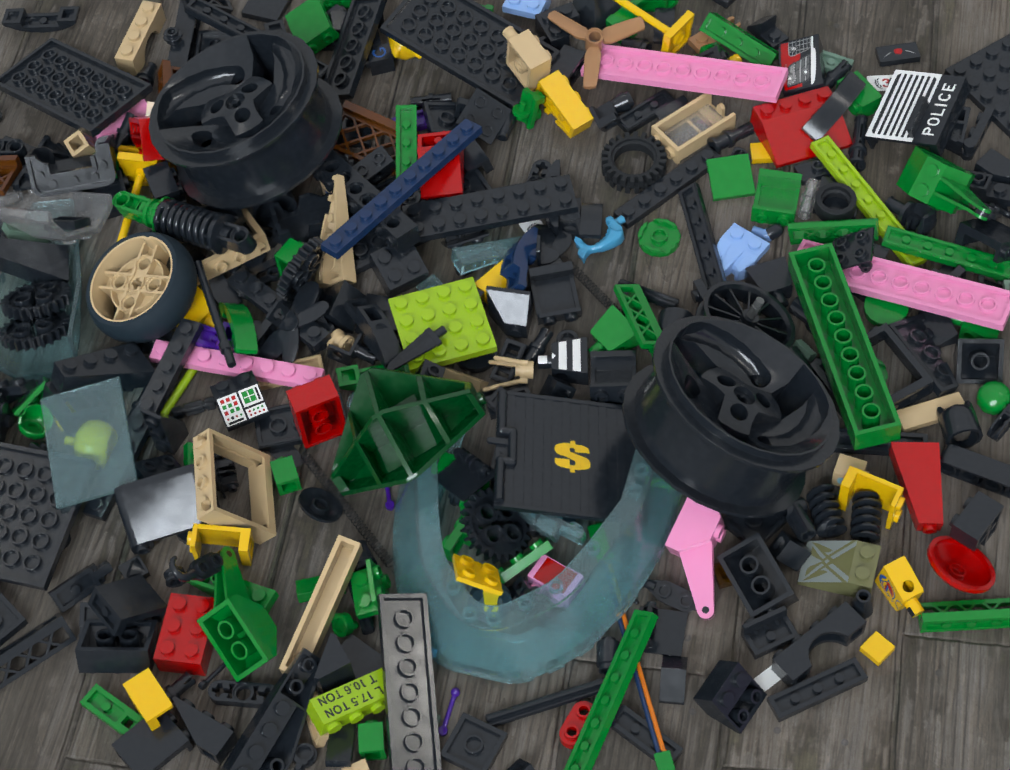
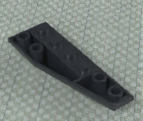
(278, 723)

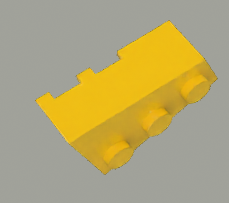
(564, 104)

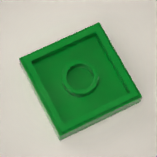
(730, 177)

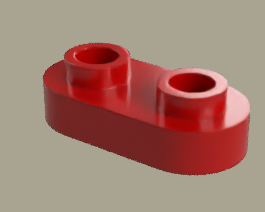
(574, 722)

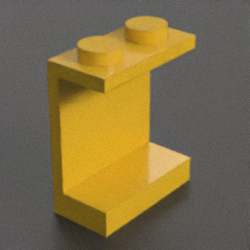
(890, 493)
(223, 536)

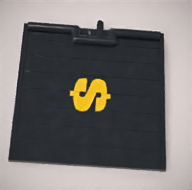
(559, 456)

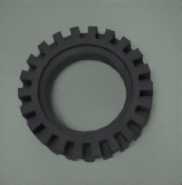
(633, 143)

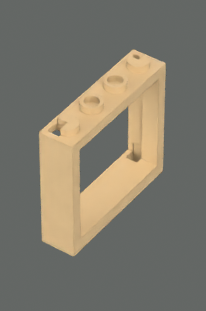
(224, 262)
(260, 484)

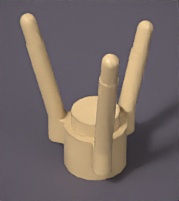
(522, 368)

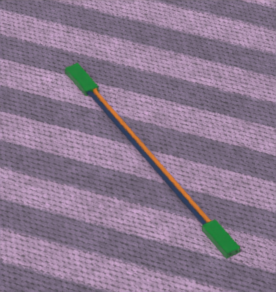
(662, 759)

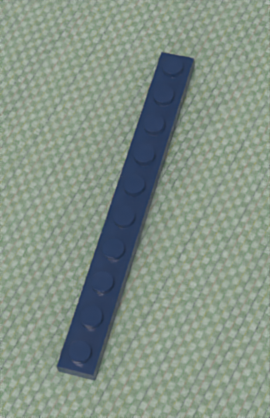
(401, 189)

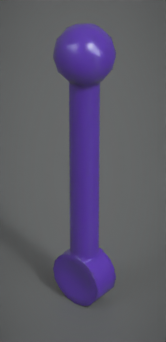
(389, 504)
(443, 731)

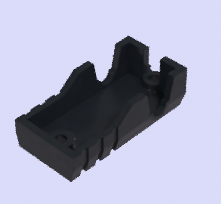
(303, 222)

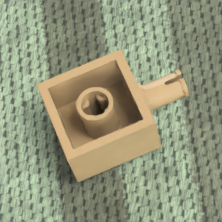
(526, 57)

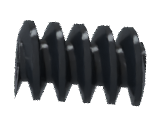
(825, 511)
(866, 517)

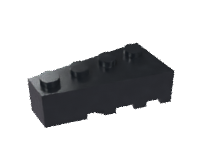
(119, 361)

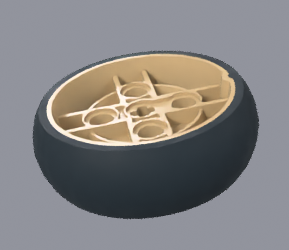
(141, 287)

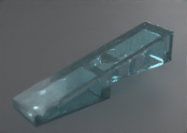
(480, 255)

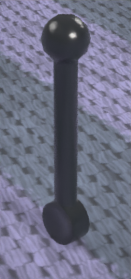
(204, 683)

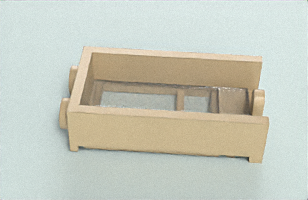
(691, 126)

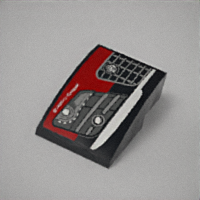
(804, 64)

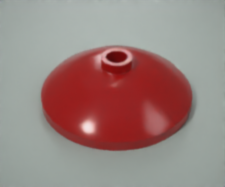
(960, 566)

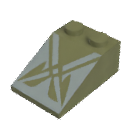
(840, 566)

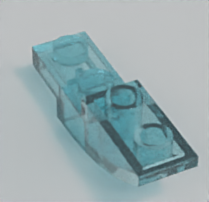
(554, 527)

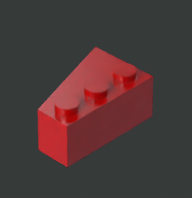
(141, 138)

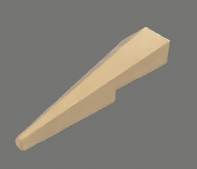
(331, 269)

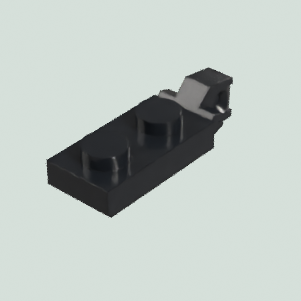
(79, 585)

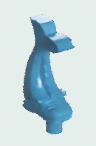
(613, 238)

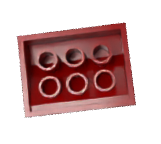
(780, 127)

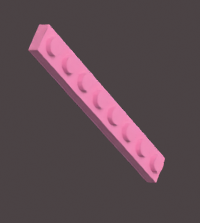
(263, 369)

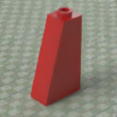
(919, 473)

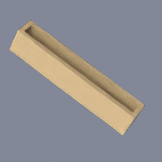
(324, 599)

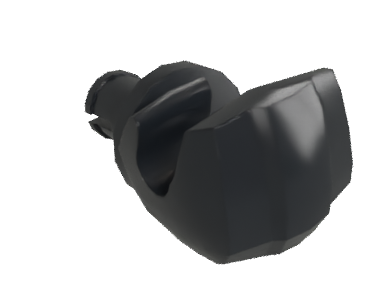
(913, 215)

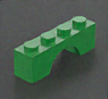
(646, 5)

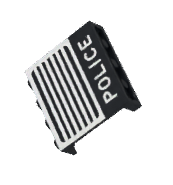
(945, 98)

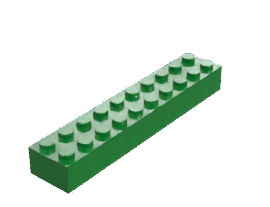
(844, 347)

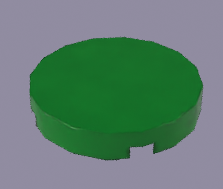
(659, 237)
(882, 312)

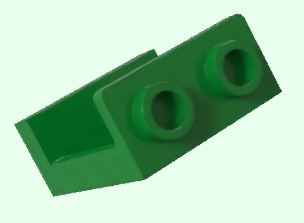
(312, 24)
(776, 197)

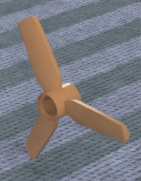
(593, 49)

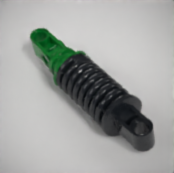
(187, 223)

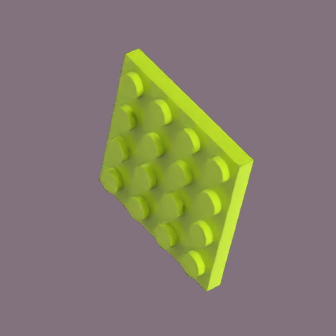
(447, 305)

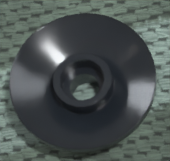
(319, 505)

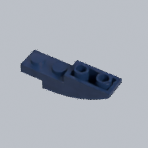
(518, 259)

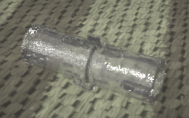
(808, 199)

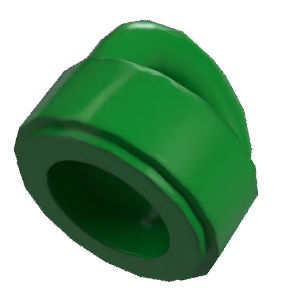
(343, 624)

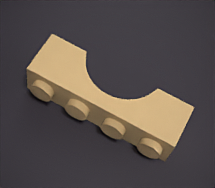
(131, 52)

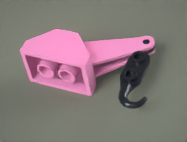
(693, 541)

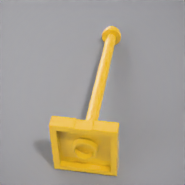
(674, 37)
(132, 166)

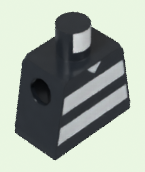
(567, 360)

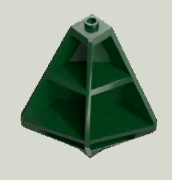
(401, 427)

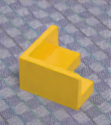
(148, 697)

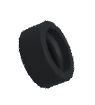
(835, 190)

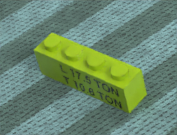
(347, 703)

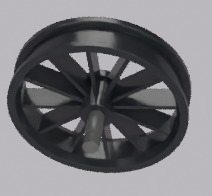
(760, 302)

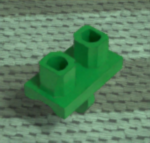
(528, 108)

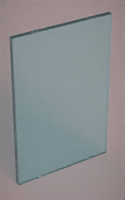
(88, 442)

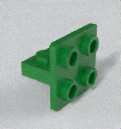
(366, 587)

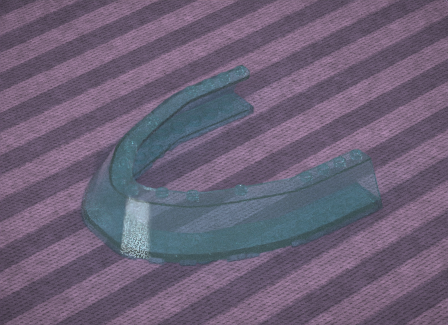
(551, 622)

